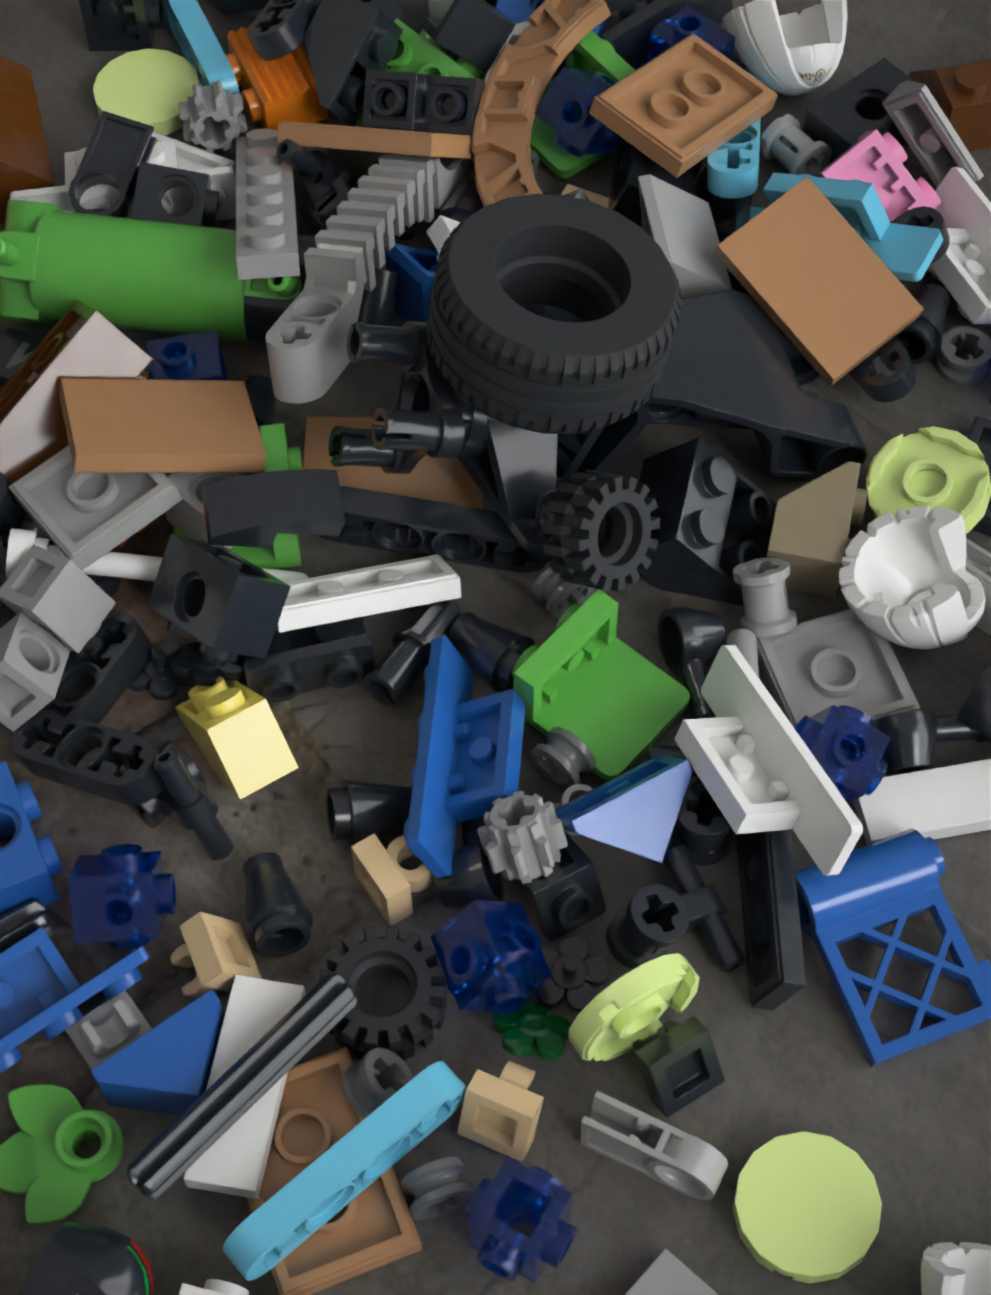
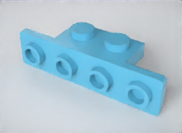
(901, 247)

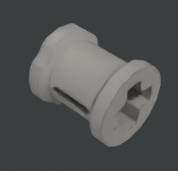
(772, 148)
(765, 596)

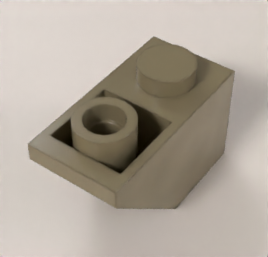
(814, 529)

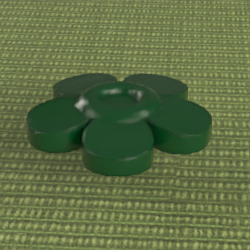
(533, 1032)

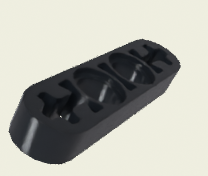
(430, 530)

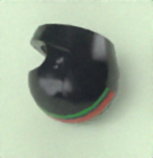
(90, 1262)

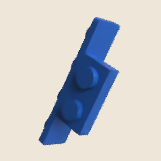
(463, 758)
(44, 994)

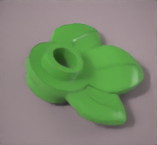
(44, 1153)

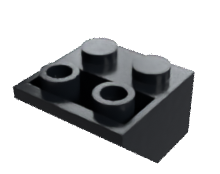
(707, 522)

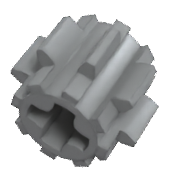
(212, 116)
(522, 837)

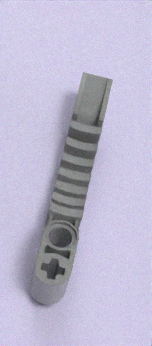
(311, 336)

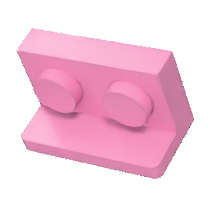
(879, 162)

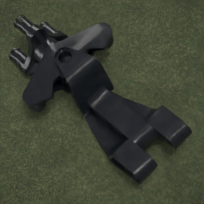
(722, 371)

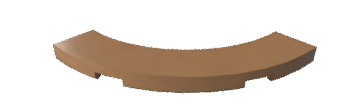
(513, 93)

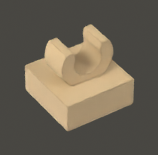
(385, 879)
(217, 952)
(501, 1111)

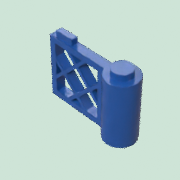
(883, 888)

